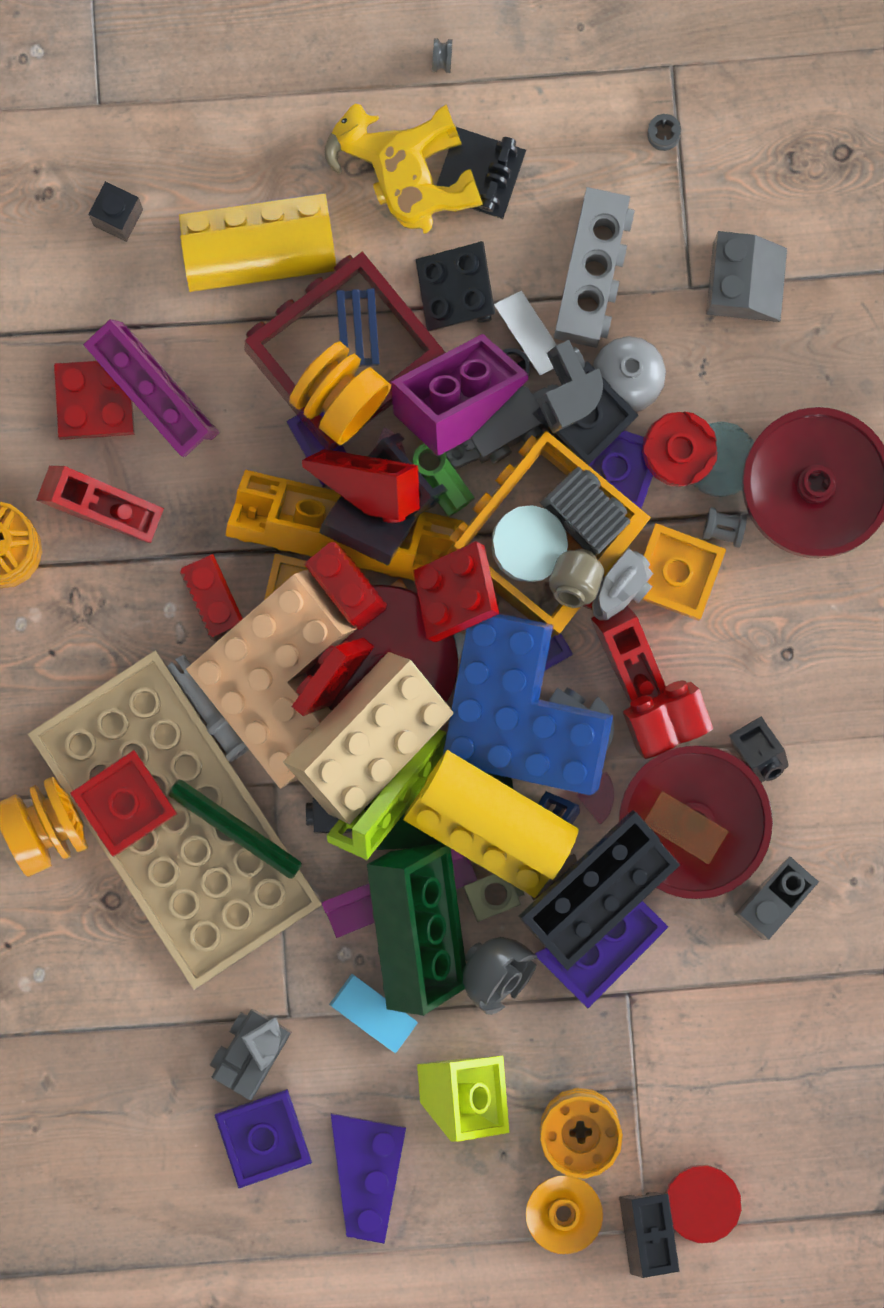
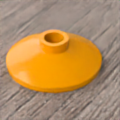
(570, 1234)

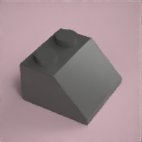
(746, 277)

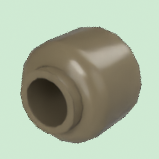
(576, 578)

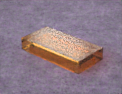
(685, 827)

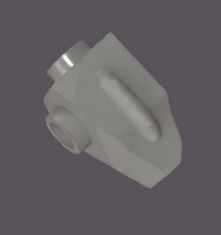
(622, 583)

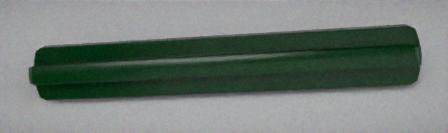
(235, 829)

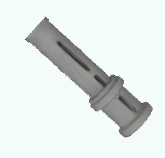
(217, 724)

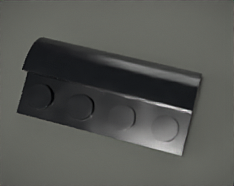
(599, 890)

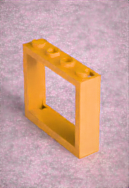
(566, 462)

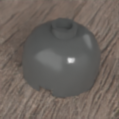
(496, 970)

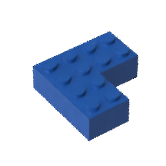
(504, 723)

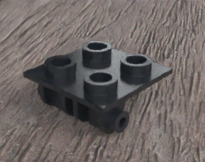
(493, 165)
(455, 286)

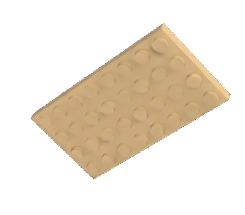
(190, 879)

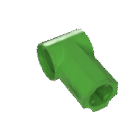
(458, 494)

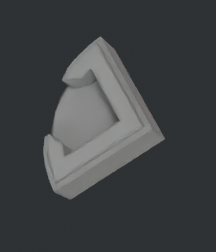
(264, 1042)

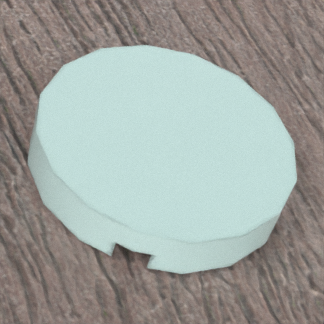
(528, 543)

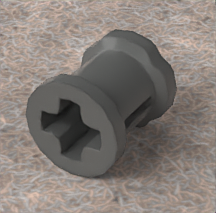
(734, 536)

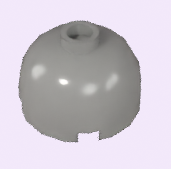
(632, 370)

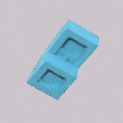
(369, 1012)

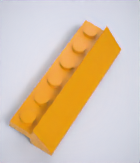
(291, 515)

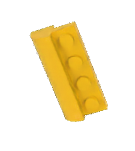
(257, 242)
(492, 824)

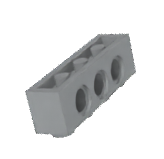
(598, 209)

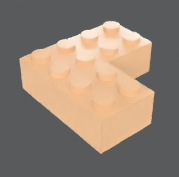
(261, 664)

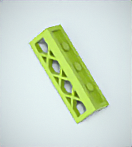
(391, 802)

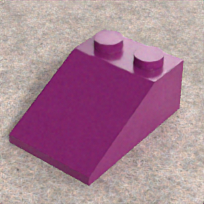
(456, 393)

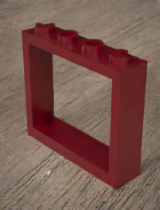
(315, 293)

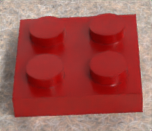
(90, 402)
(455, 592)
(335, 672)
(123, 803)

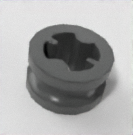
(442, 55)
(665, 144)

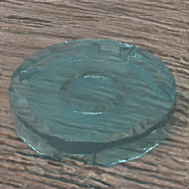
(732, 450)

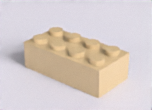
(369, 737)

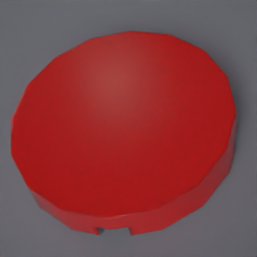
(680, 449)
(704, 1203)

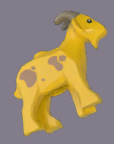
(402, 167)

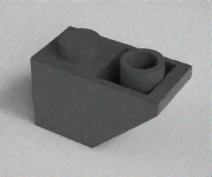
(776, 898)

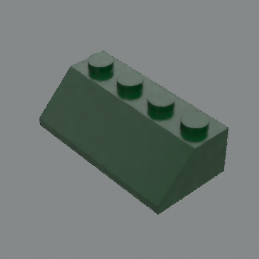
(417, 927)

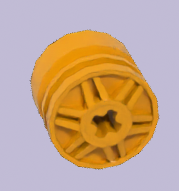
(332, 387)
(20, 548)
(41, 826)
(599, 1146)

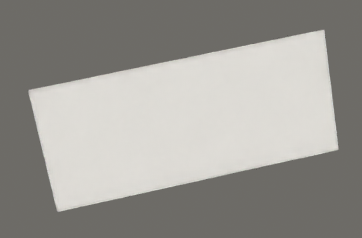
(527, 330)

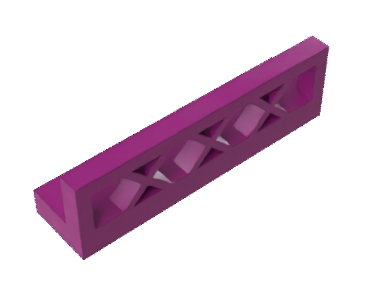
(150, 387)
(355, 910)

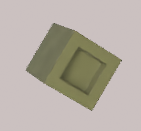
(479, 905)

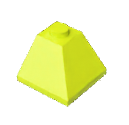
(465, 1096)

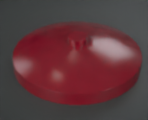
(815, 482)
(403, 633)
(723, 792)

